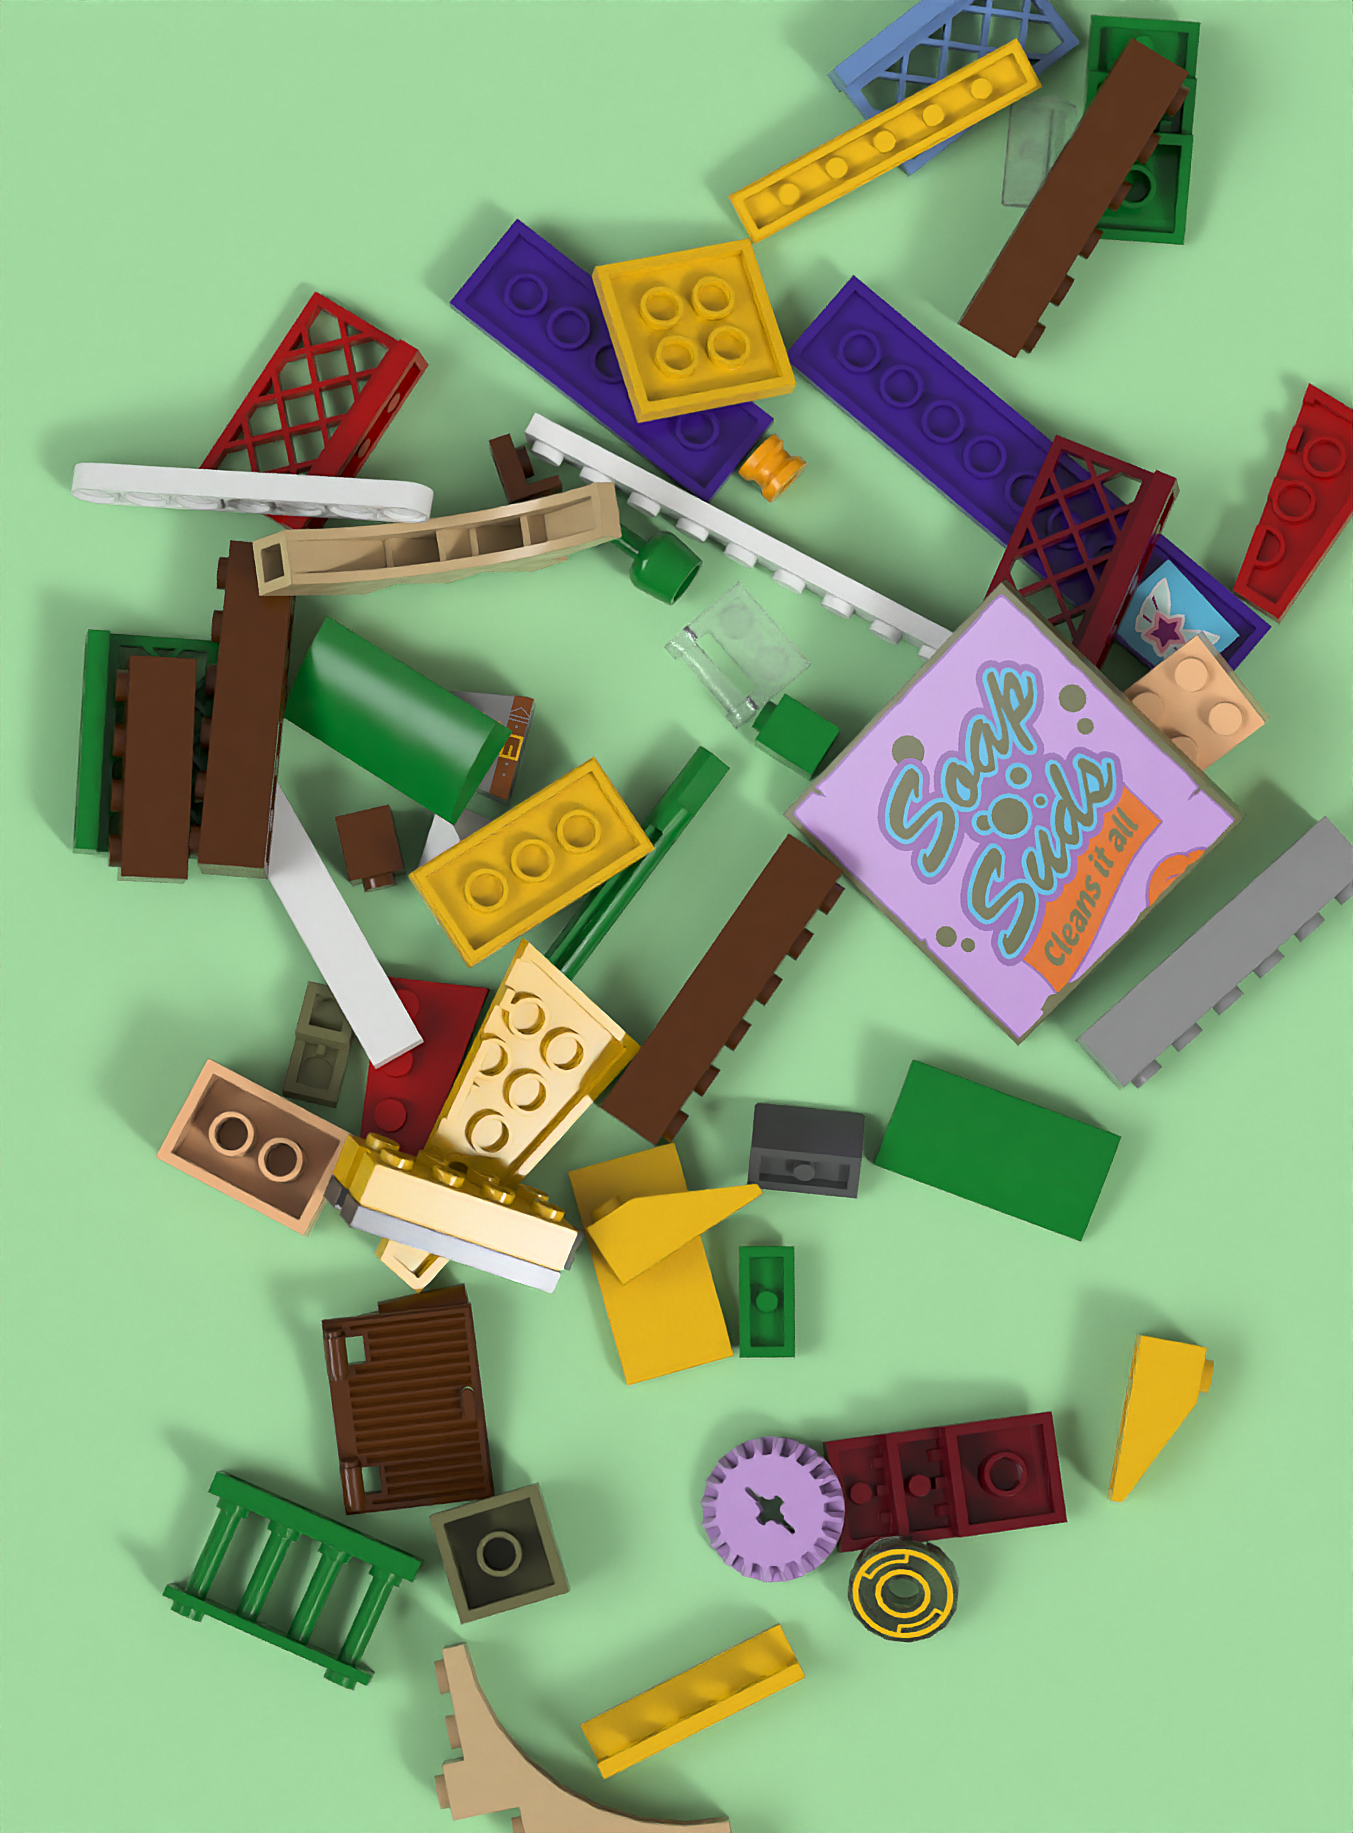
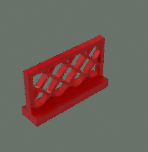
(357, 429)

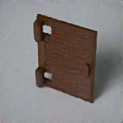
(409, 1408)

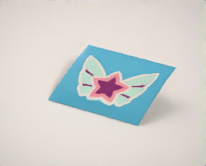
(1169, 614)

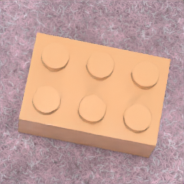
(1198, 702)
(255, 1147)

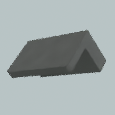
(806, 1150)

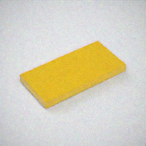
(531, 862)
(671, 1311)

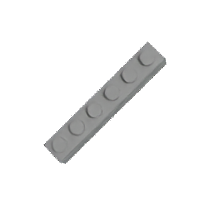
(1220, 955)

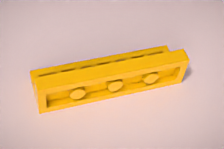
(692, 1700)

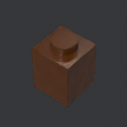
(371, 848)

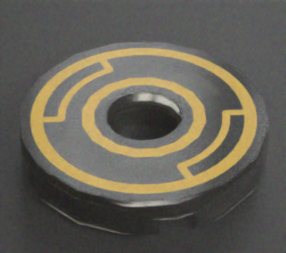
(896, 1616)

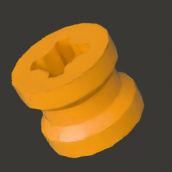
(772, 468)

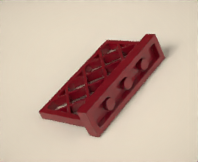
(1123, 565)

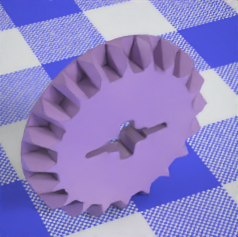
(810, 1506)

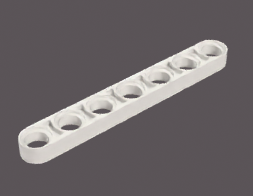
(252, 492)

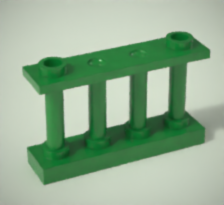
(337, 1547)

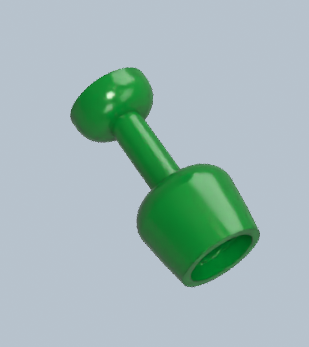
(660, 565)

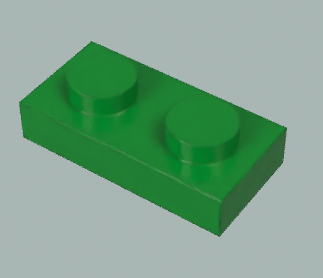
(766, 1301)

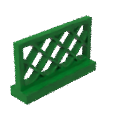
(98, 722)

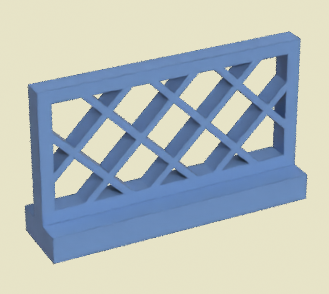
(913, 29)

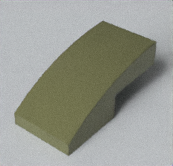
(319, 1049)

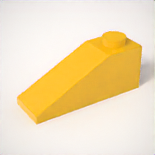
(653, 1227)
(1158, 1398)

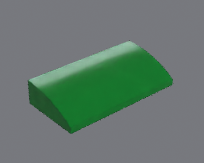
(393, 721)
(997, 1150)

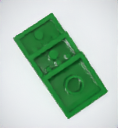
(1160, 189)

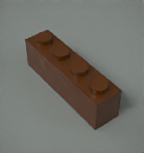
(155, 769)

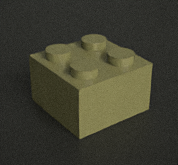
(500, 1553)

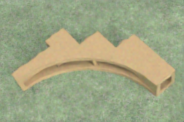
(437, 551)
(502, 1777)

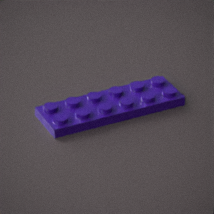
(553, 323)

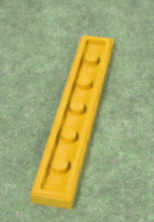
(885, 141)

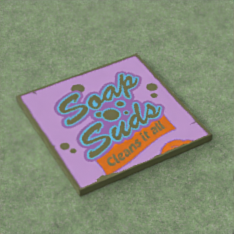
(1013, 812)

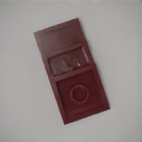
(949, 1480)

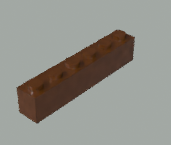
(1073, 199)
(245, 722)
(723, 990)

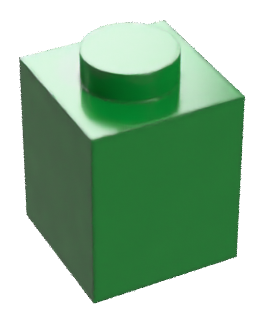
(794, 735)

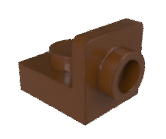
(513, 470)

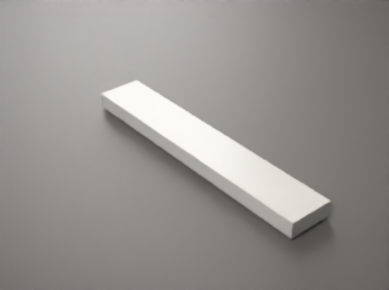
(337, 941)

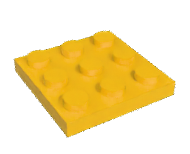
(693, 330)

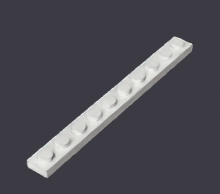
(742, 542)

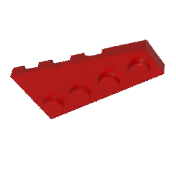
(1303, 509)
(412, 1089)

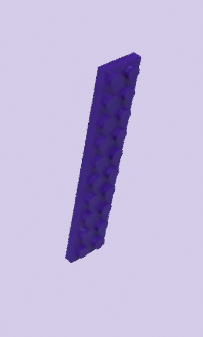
(975, 446)

